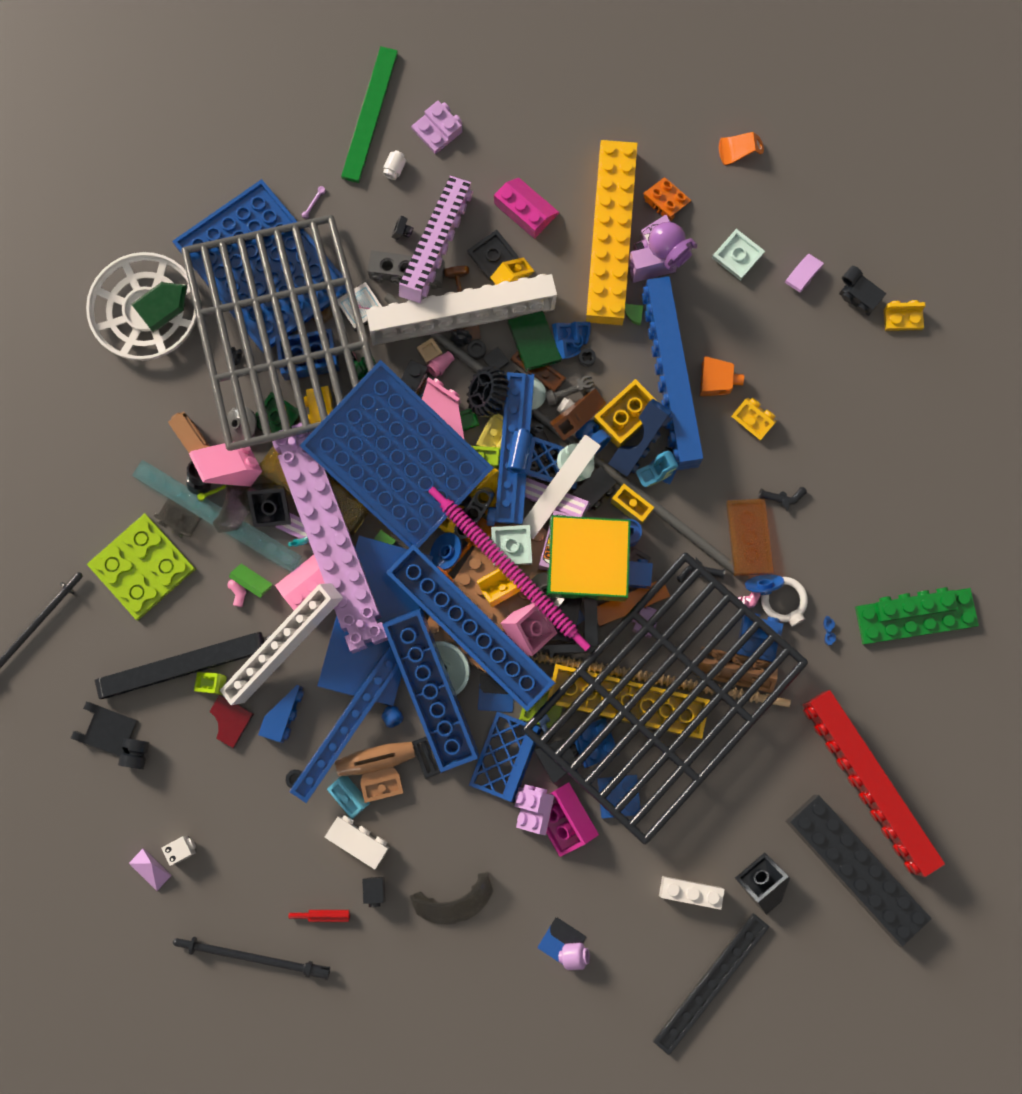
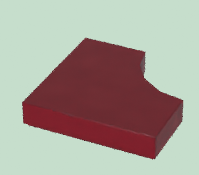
(231, 720)

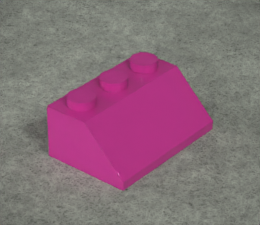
(525, 206)
(568, 822)

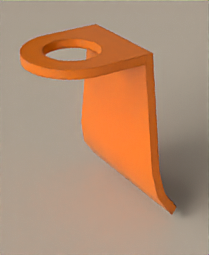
(736, 147)

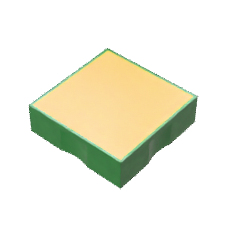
(588, 558)

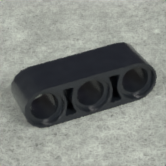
(478, 504)

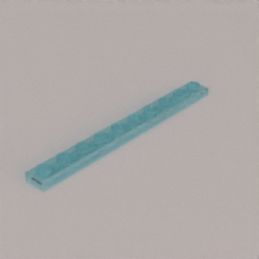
(209, 511)

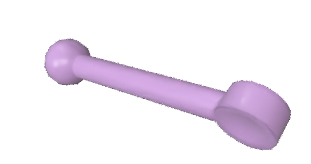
(321, 190)

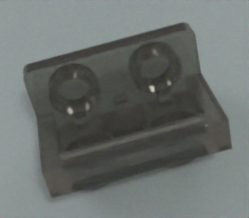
(177, 517)

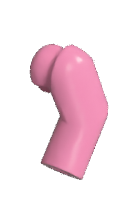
(239, 592)
(750, 601)

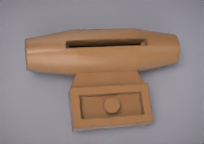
(377, 769)

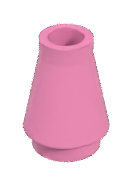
(439, 364)

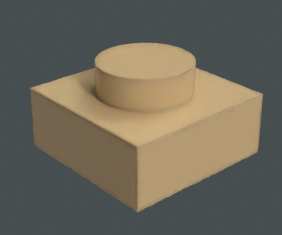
(429, 350)

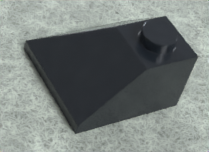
(268, 505)
(764, 882)

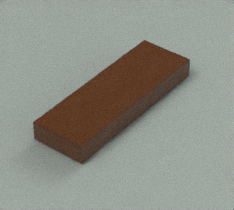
(547, 375)

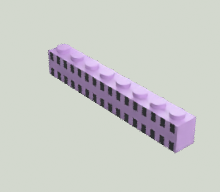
(435, 240)

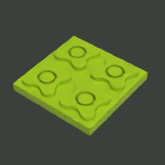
(141, 566)

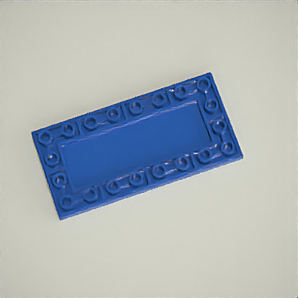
(346, 670)

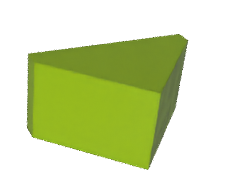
(209, 683)

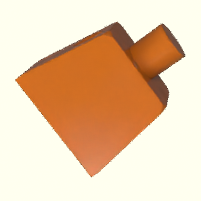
(718, 377)

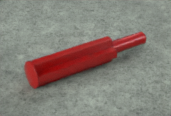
(323, 915)

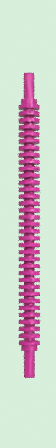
(498, 557)

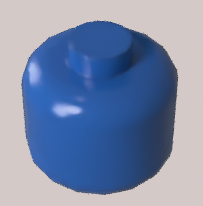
(392, 716)

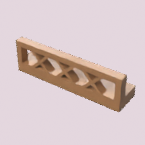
(730, 669)

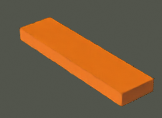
(614, 610)

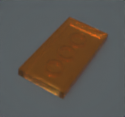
(749, 537)

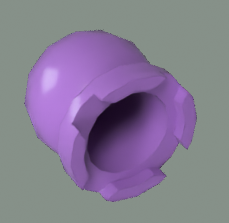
(669, 243)

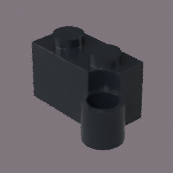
(860, 291)

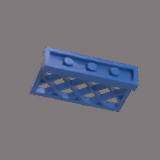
(519, 767)

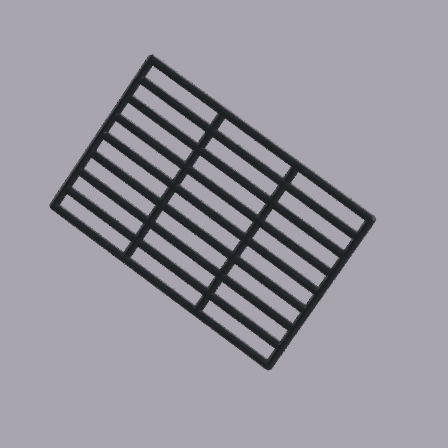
(639, 724)

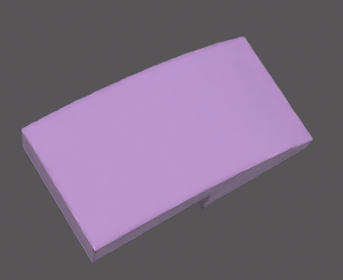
(804, 273)

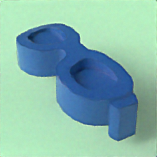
(829, 624)

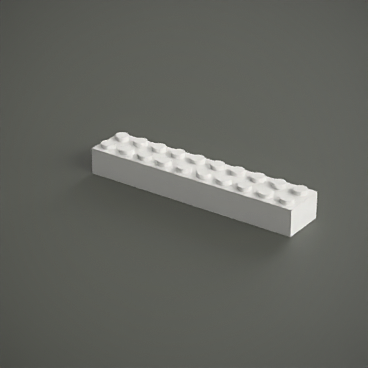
(461, 309)

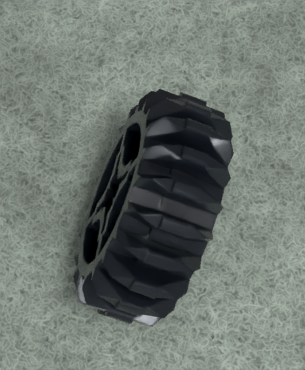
(487, 391)

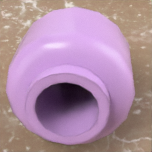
(574, 956)

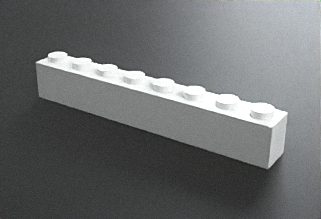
(281, 643)

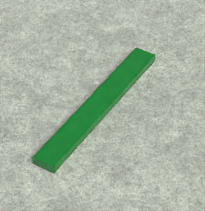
(369, 114)

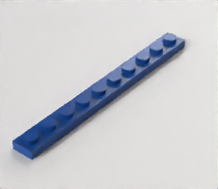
(345, 727)

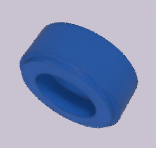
(491, 516)

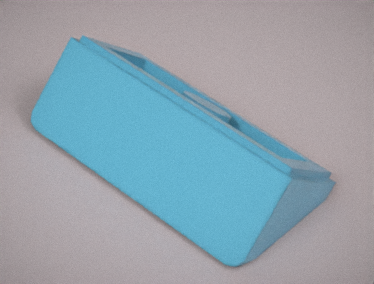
(348, 796)

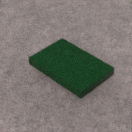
(534, 340)

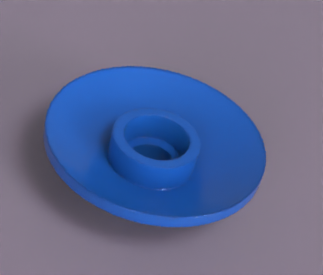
(446, 550)
(764, 583)

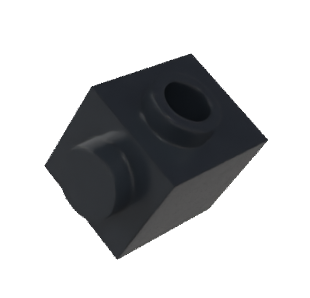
(373, 891)

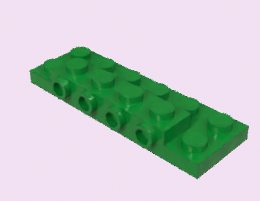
(916, 615)

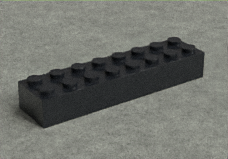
(858, 870)

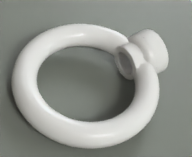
(797, 615)

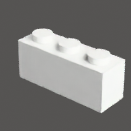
(357, 841)
(691, 892)

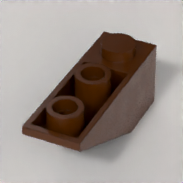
(578, 414)

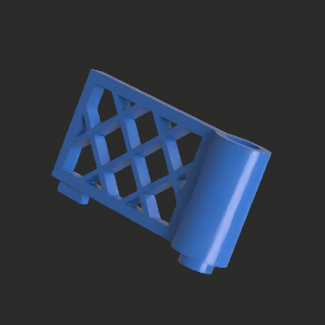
(522, 452)

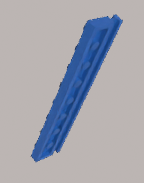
(516, 416)

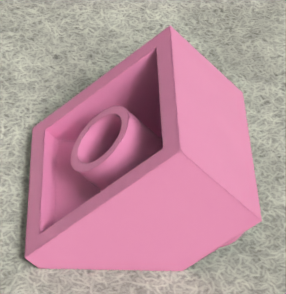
(529, 628)

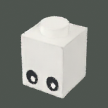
(179, 850)

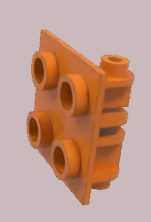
(666, 197)

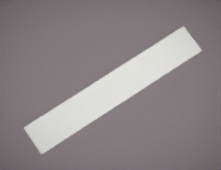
(560, 484)

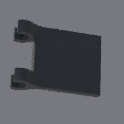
(106, 729)

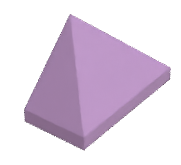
(150, 869)

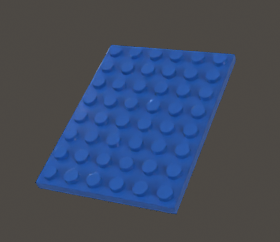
(250, 212)
(392, 451)

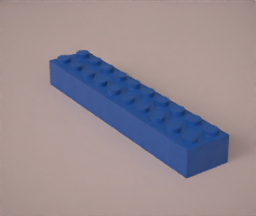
(672, 372)
(471, 628)

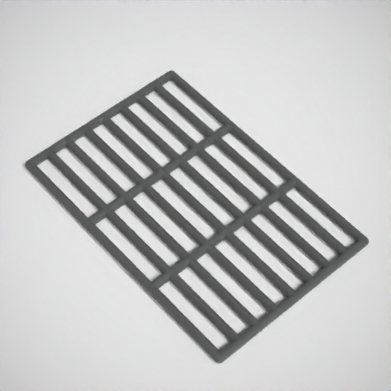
(274, 297)

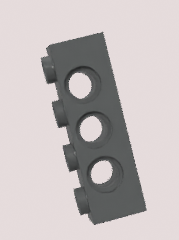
(399, 262)

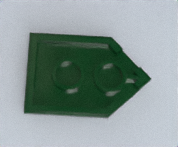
(161, 304)

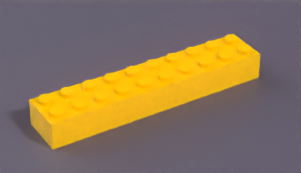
(611, 232)

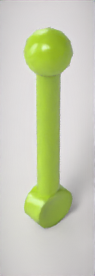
(201, 497)

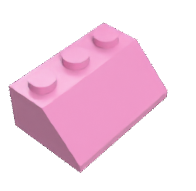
(300, 582)

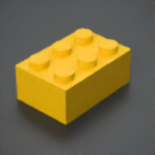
(622, 414)

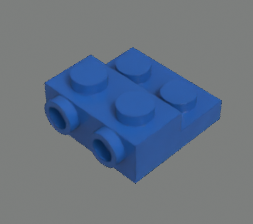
(758, 638)

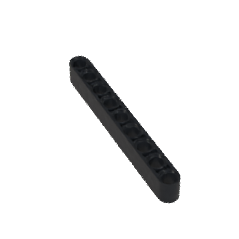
(178, 666)

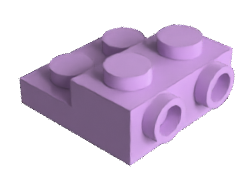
(438, 127)
(534, 809)

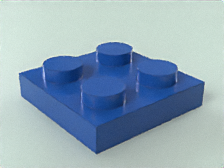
(588, 736)
(618, 793)

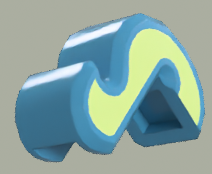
(659, 470)

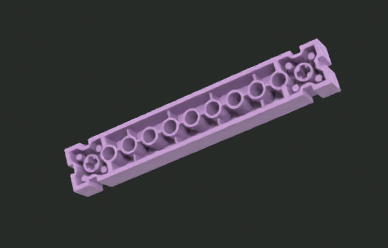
(331, 542)

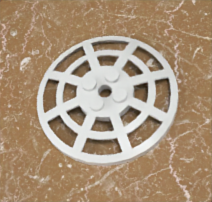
(129, 313)

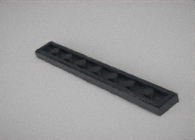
(710, 984)

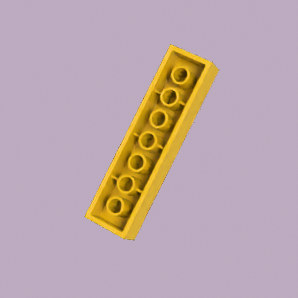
(562, 673)

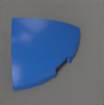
(570, 337)

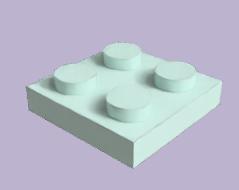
(738, 254)
(514, 542)

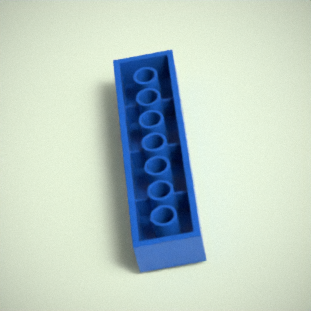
(431, 690)

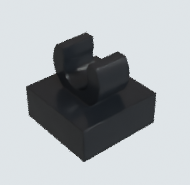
(401, 228)

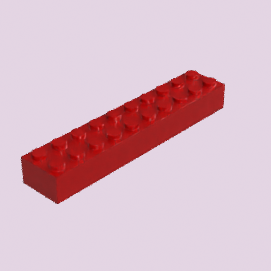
(872, 784)

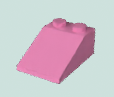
(226, 467)

